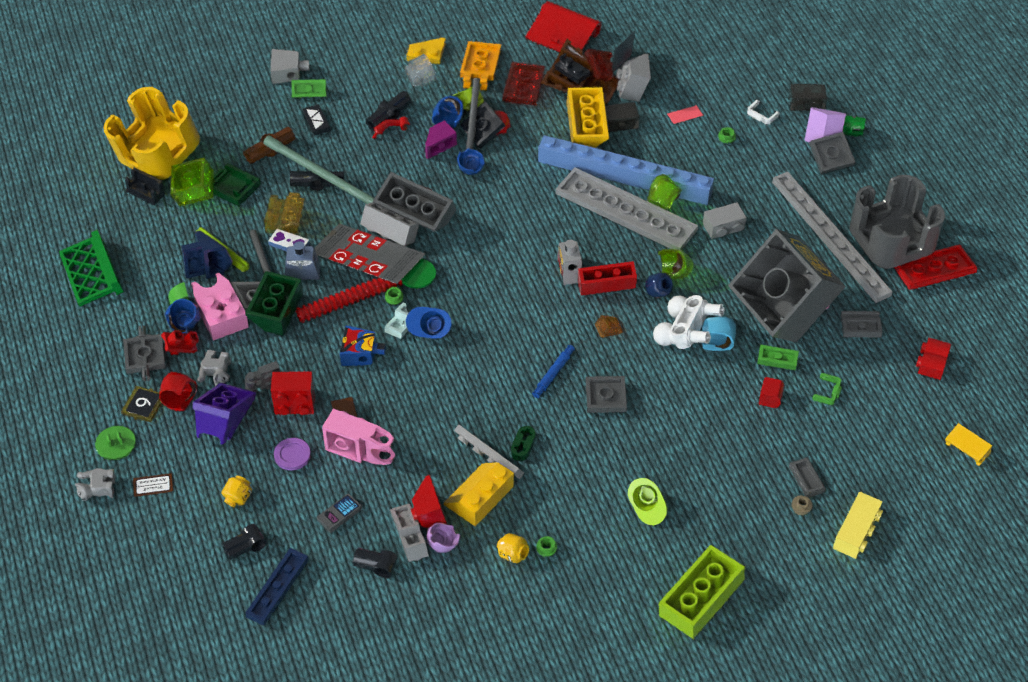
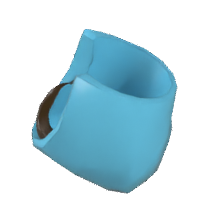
(722, 333)

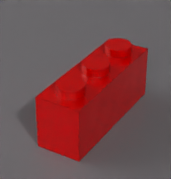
(607, 278)

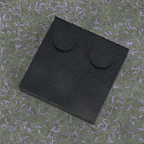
(487, 125)

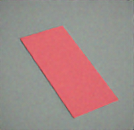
(685, 114)

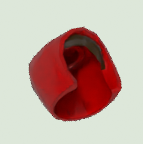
(177, 391)

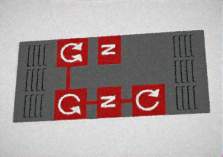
(368, 253)

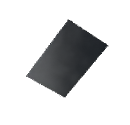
(623, 51)

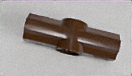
(260, 150)

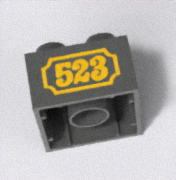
(786, 286)

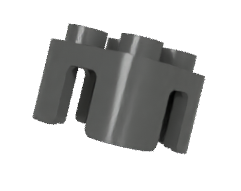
(896, 227)

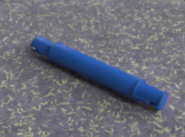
(553, 371)

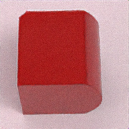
(771, 392)

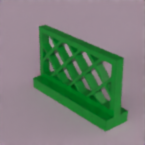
(103, 260)

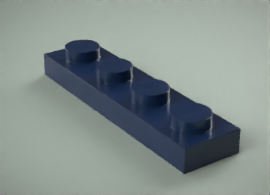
(276, 586)

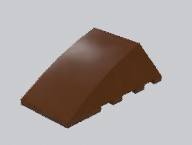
(561, 83)

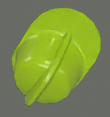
(465, 97)
(647, 501)

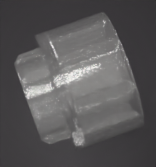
(420, 71)

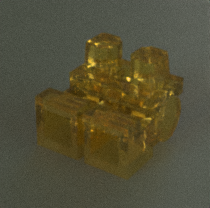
(284, 213)

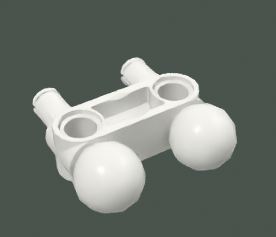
(689, 319)

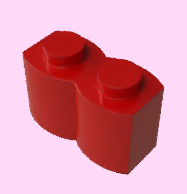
(934, 358)

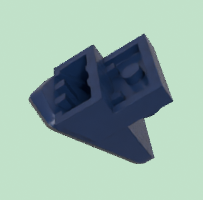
(205, 257)

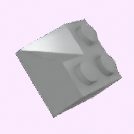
(633, 78)

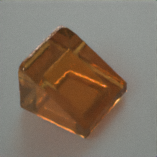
(608, 326)

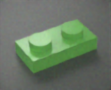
(308, 88)
(778, 357)

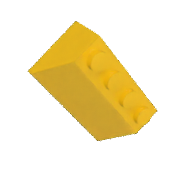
(587, 116)

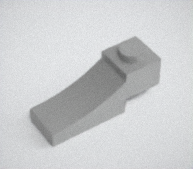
(409, 533)

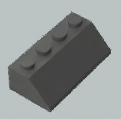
(415, 202)

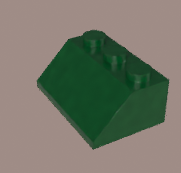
(275, 302)

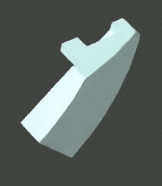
(397, 324)

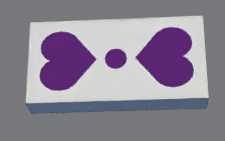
(283, 239)

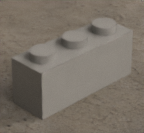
(389, 224)

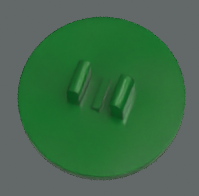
(420, 275)

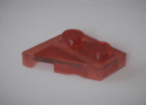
(600, 63)

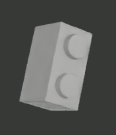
(724, 220)

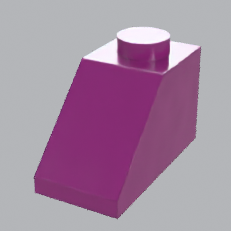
(439, 139)

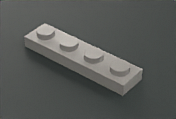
(481, 448)

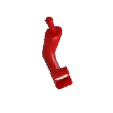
(379, 129)

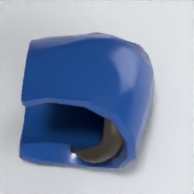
(448, 109)
(183, 315)

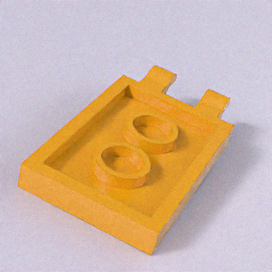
(480, 62)

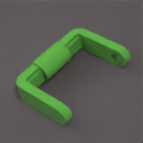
(835, 393)

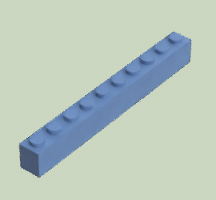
(621, 168)

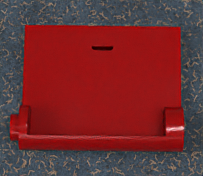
(558, 24)

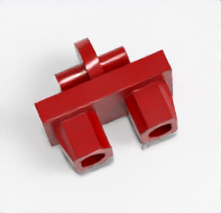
(180, 342)

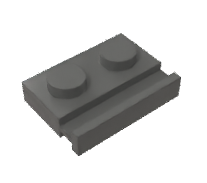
(861, 324)

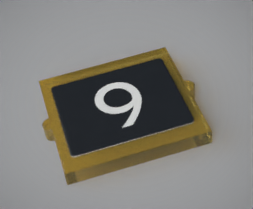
(142, 404)

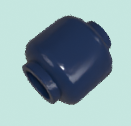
(659, 285)

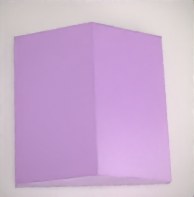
(824, 123)

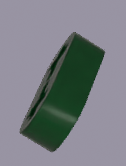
(526, 444)

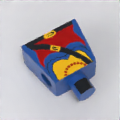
(359, 347)

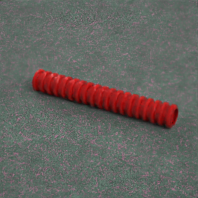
(344, 298)

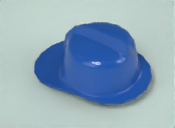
(428, 322)

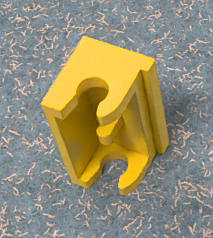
(969, 443)

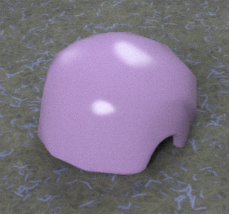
(442, 537)

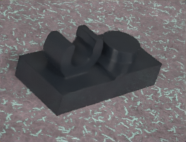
(572, 69)

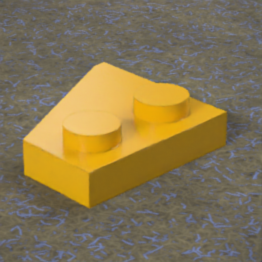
(432, 49)

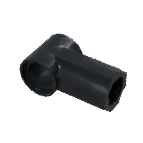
(249, 539)
(381, 563)

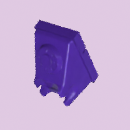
(221, 411)

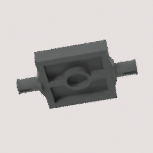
(144, 353)

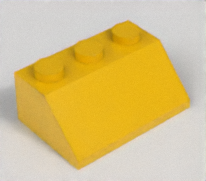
(481, 492)

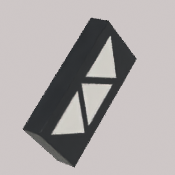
(316, 119)

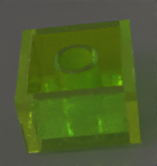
(192, 182)

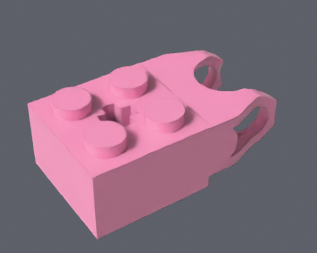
(220, 308)
(356, 438)

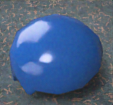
(470, 161)

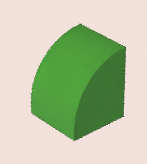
(178, 292)

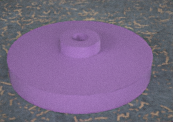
(292, 454)

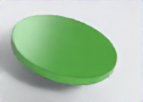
(115, 443)

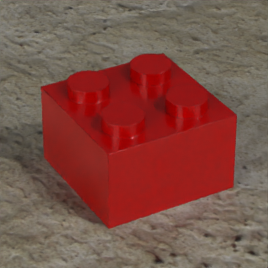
(293, 393)

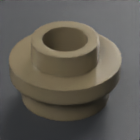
(801, 509)

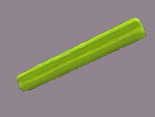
(238, 261)

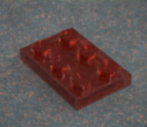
(523, 83)

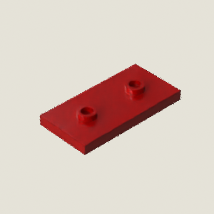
(936, 267)

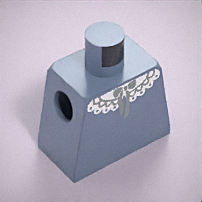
(302, 262)

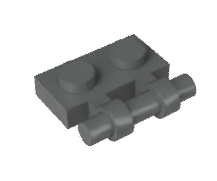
(261, 378)

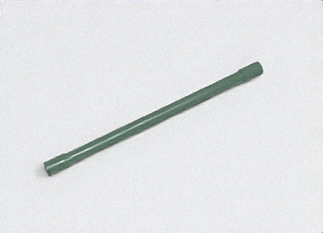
(325, 174)

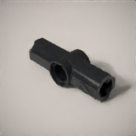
(389, 109)
(310, 179)

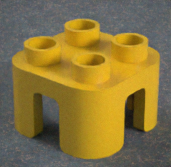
(156, 136)

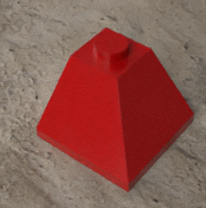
(427, 505)

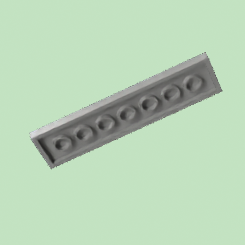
(626, 209)

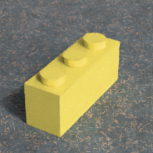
(858, 525)

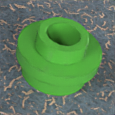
(727, 135)
(394, 296)
(549, 542)

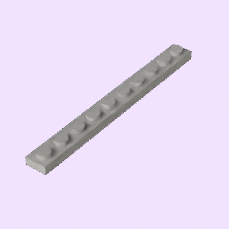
(832, 237)

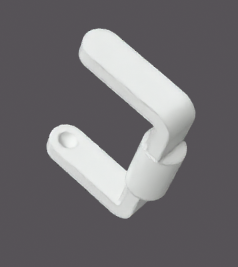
(760, 117)

